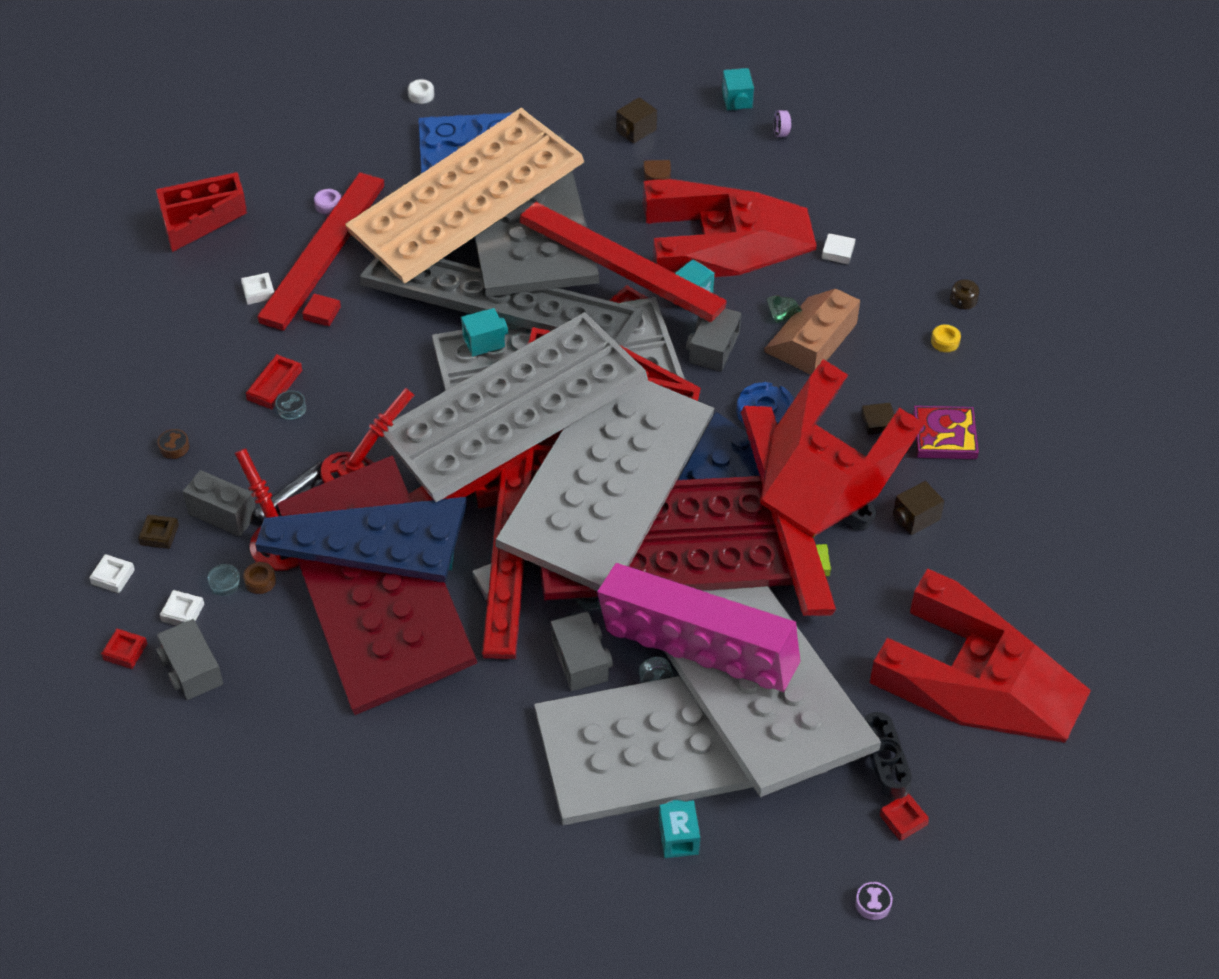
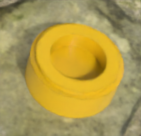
(945, 338)

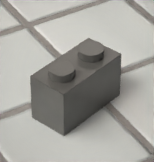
(714, 340)
(219, 503)
(580, 651)
(189, 659)

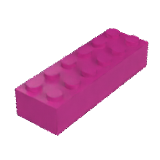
(700, 627)

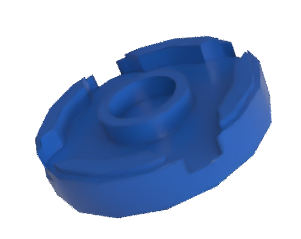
(765, 395)

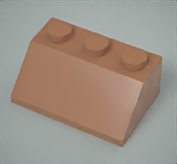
(815, 330)

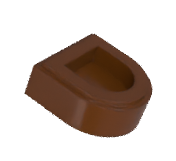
(657, 169)

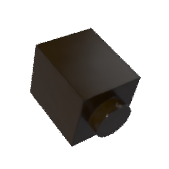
(636, 120)
(918, 508)

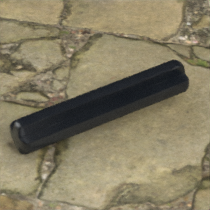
(302, 483)

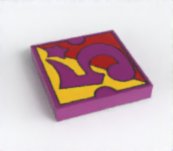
(946, 432)

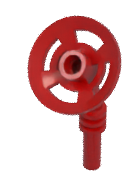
(354, 459)
(267, 506)

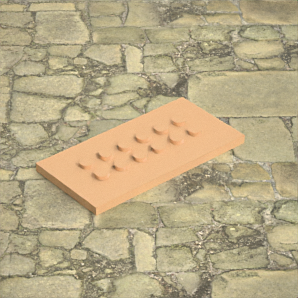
(463, 194)

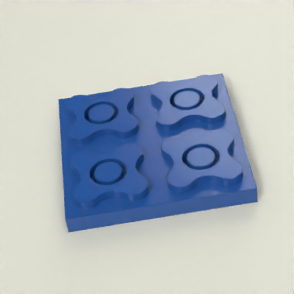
(443, 134)

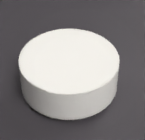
(421, 91)

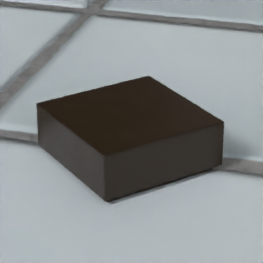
(877, 417)
(158, 531)

